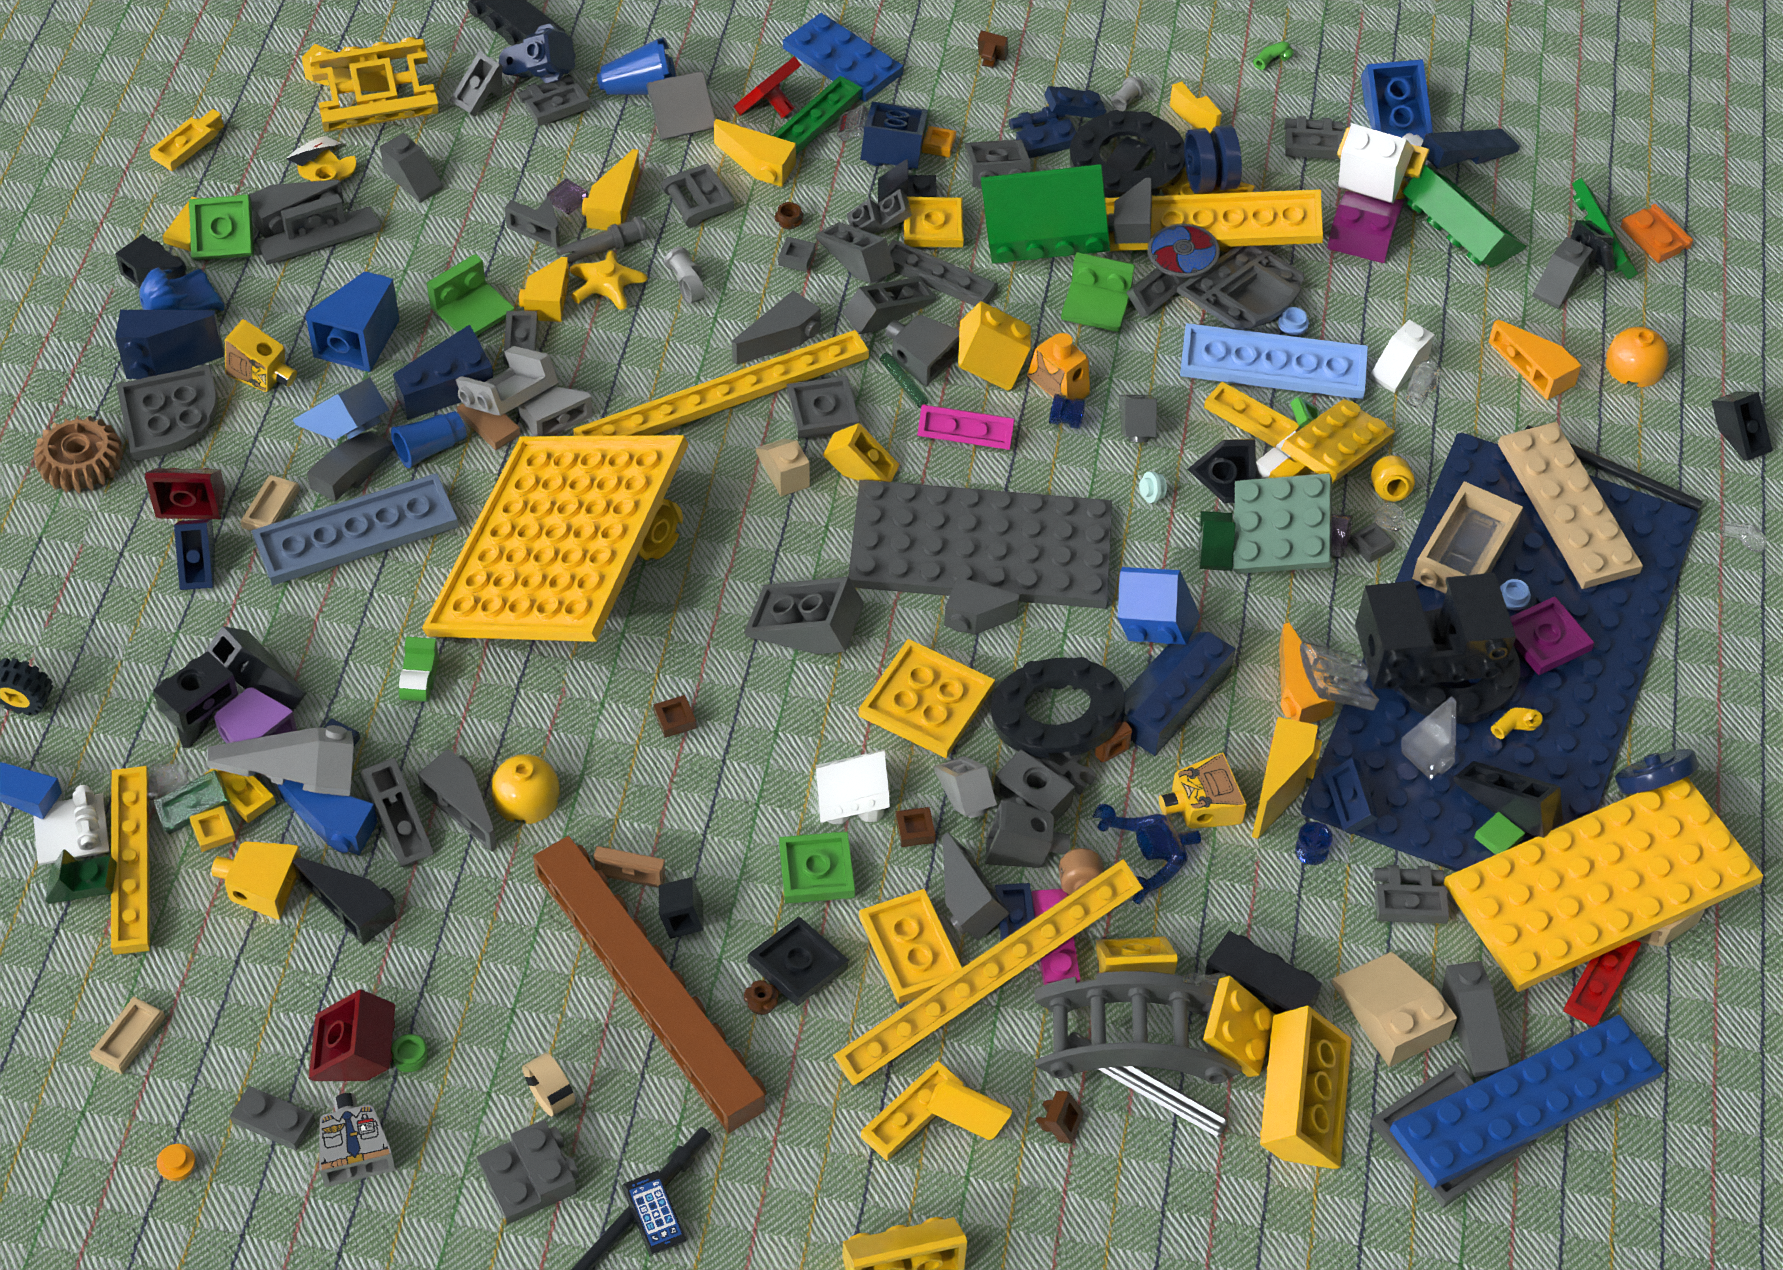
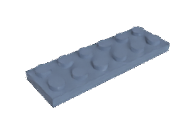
(354, 529)

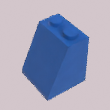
(354, 322)

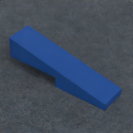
(28, 790)

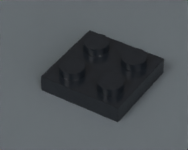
(798, 961)

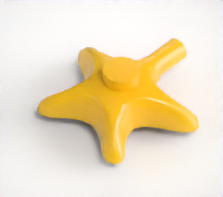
(605, 279)

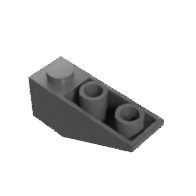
(275, 198)

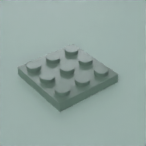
(1283, 523)

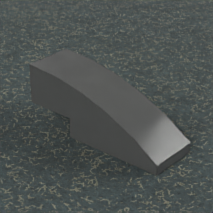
(348, 464)

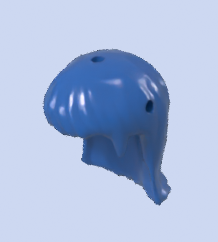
(182, 293)

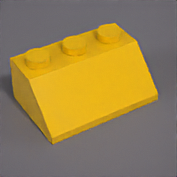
(926, 1246)

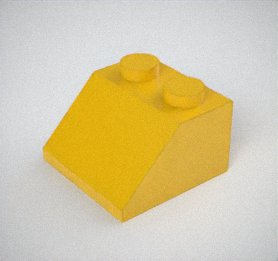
(993, 345)

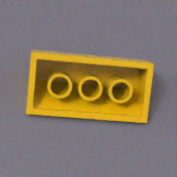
(1306, 1089)

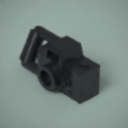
(1594, 237)

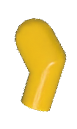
(1517, 719)

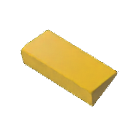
(968, 1109)

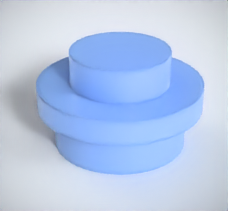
(1293, 321)
(1515, 594)

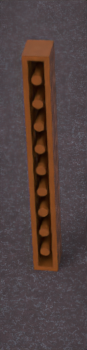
(650, 984)

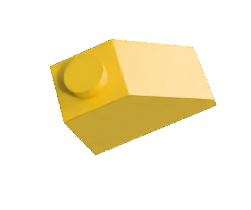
(547, 291)
(860, 455)

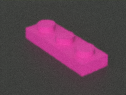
(966, 426)
(1061, 961)

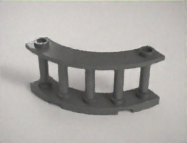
(1138, 989)

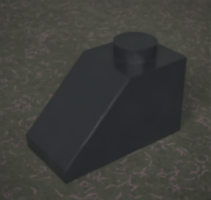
(1743, 423)

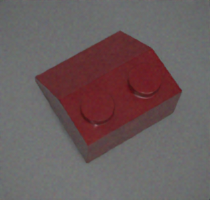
(186, 493)
(352, 1039)

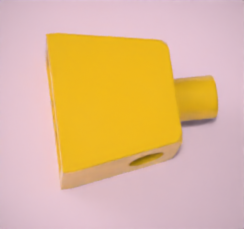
(259, 876)

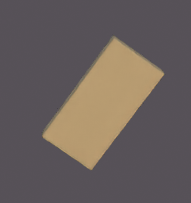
(270, 503)
(127, 1035)

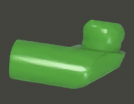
(1270, 52)

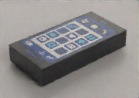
(653, 1213)

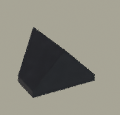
(1225, 464)

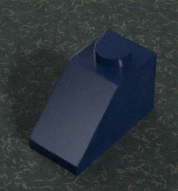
(195, 553)

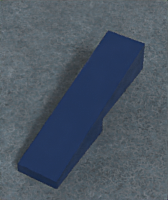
(1477, 145)

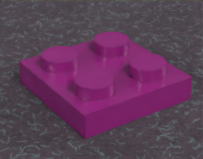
(1549, 636)

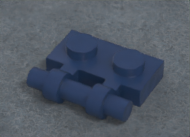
(1046, 138)

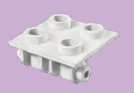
(73, 825)

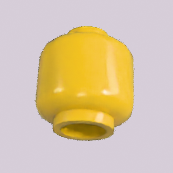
(1392, 478)

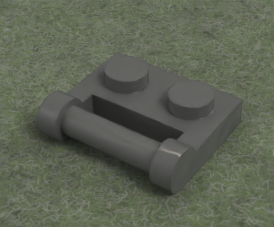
(705, 189)

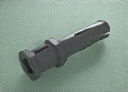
(614, 237)

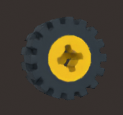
(23, 687)

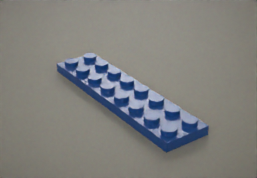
(1525, 1101)

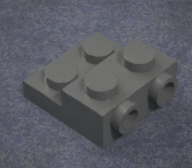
(995, 159)
(529, 1171)

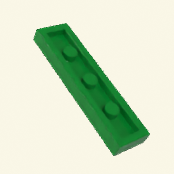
(820, 113)
(1586, 200)

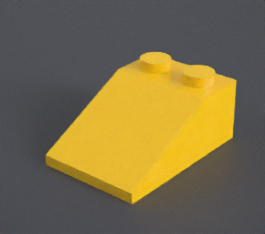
(1289, 763)

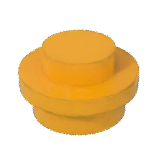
(176, 1162)

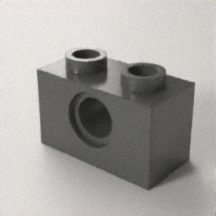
(1025, 771)

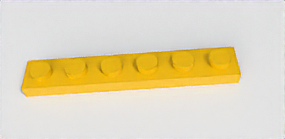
(131, 851)

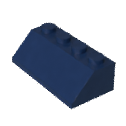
(1175, 688)

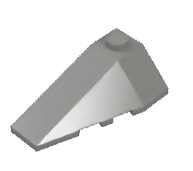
(308, 756)

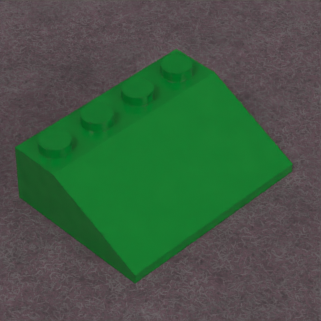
(1046, 214)

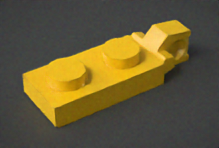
(187, 140)

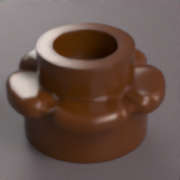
(789, 215)
(761, 1005)

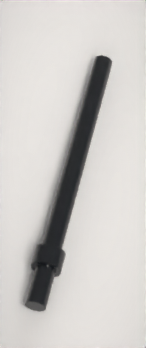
(1636, 478)
(679, 1161)

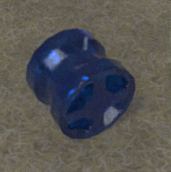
(1320, 839)

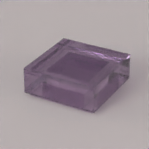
(567, 196)

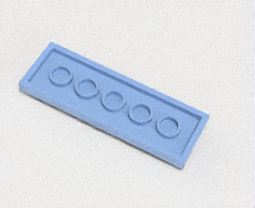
(1274, 361)

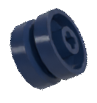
(1213, 159)

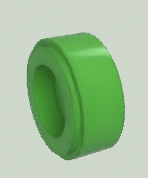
(409, 1053)

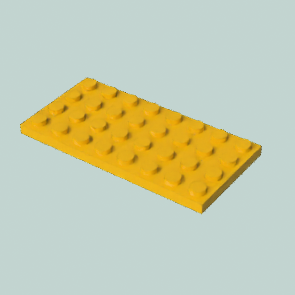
(1601, 882)

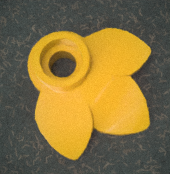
(328, 167)

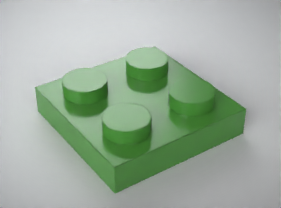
(221, 227)
(816, 867)

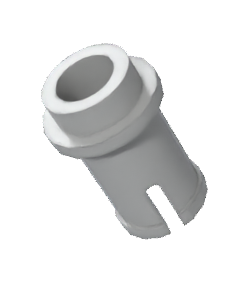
(1131, 89)

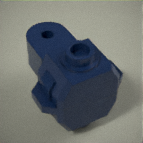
(543, 54)

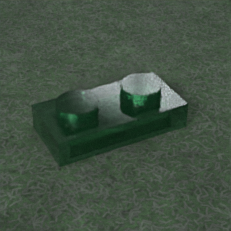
(191, 799)

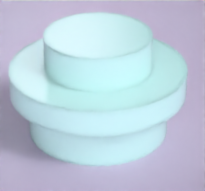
(1153, 486)

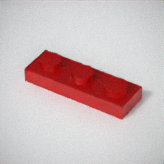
(1600, 983)

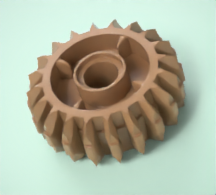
(78, 454)

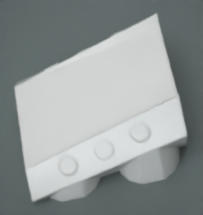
(853, 788)

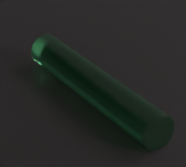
(903, 379)

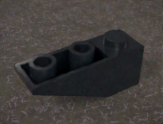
(255, 666)

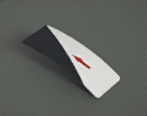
(311, 149)

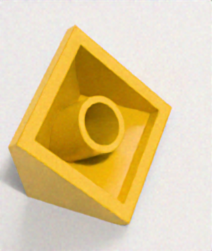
(1136, 954)

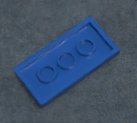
(840, 52)

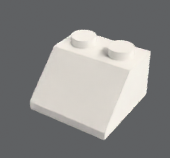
(1373, 163)

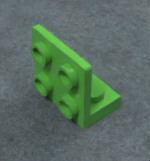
(1098, 292)
(466, 298)

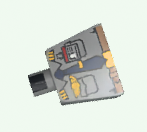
(352, 1143)

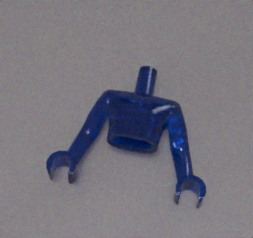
(1156, 840)

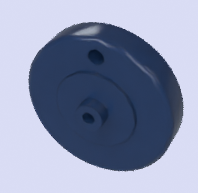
(1656, 771)

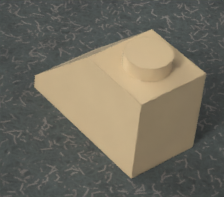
(785, 465)

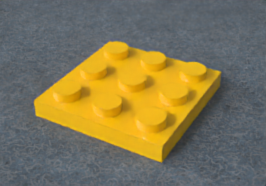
(926, 698)

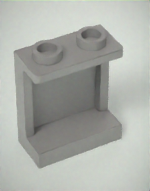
(528, 376)

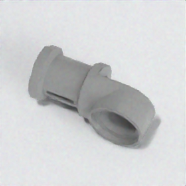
(687, 274)

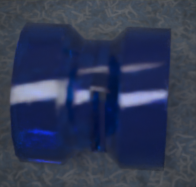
(1067, 411)

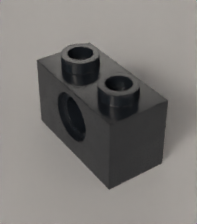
(195, 691)

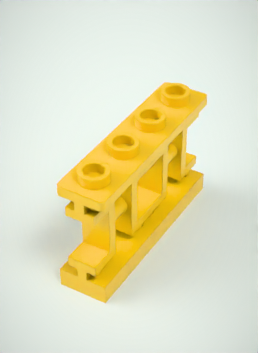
(378, 106)

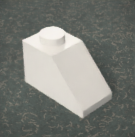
(1404, 351)

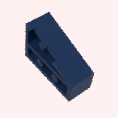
(431, 379)

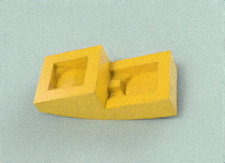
(1197, 112)

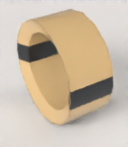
(548, 1084)

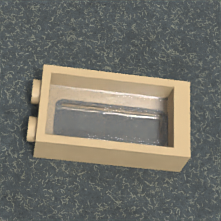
(1467, 537)

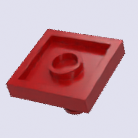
(770, 90)

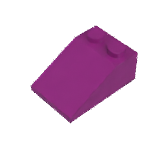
(1364, 226)

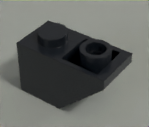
(144, 255)

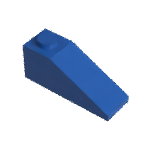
(339, 820)

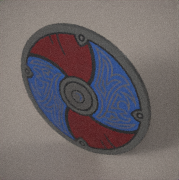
(1183, 250)

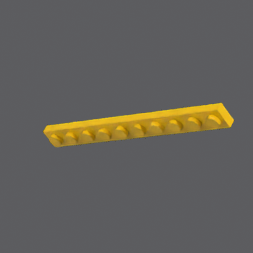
(731, 389)
(987, 972)

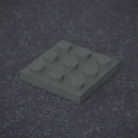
(1442, 1085)

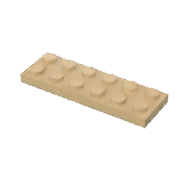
(1570, 505)

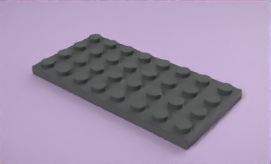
(1014, 541)

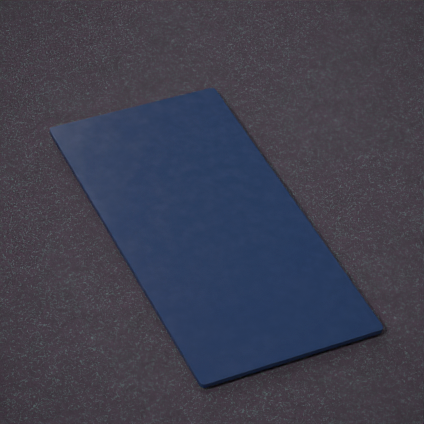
(1580, 701)

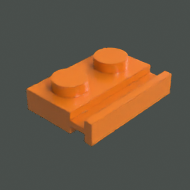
(1656, 233)

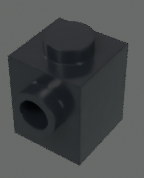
(681, 907)

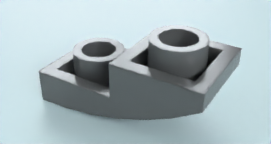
(880, 216)

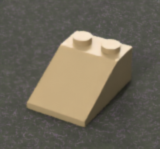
(1396, 1007)

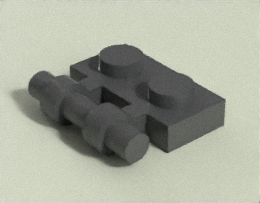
(554, 100)
(1313, 137)
(1410, 902)

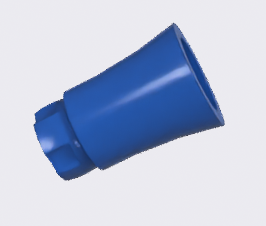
(427, 437)

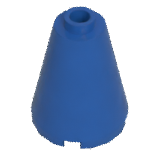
(635, 69)

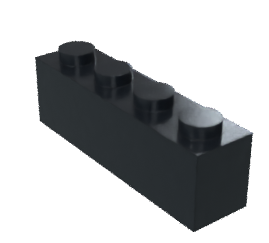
(510, 18)

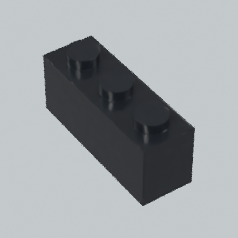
(1264, 974)

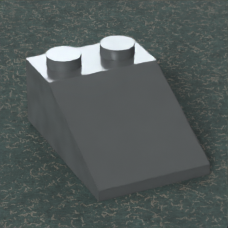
(807, 615)

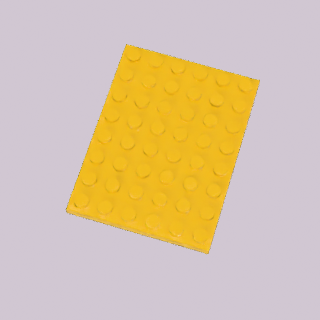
(556, 538)

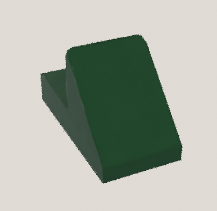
(1216, 540)
(80, 879)

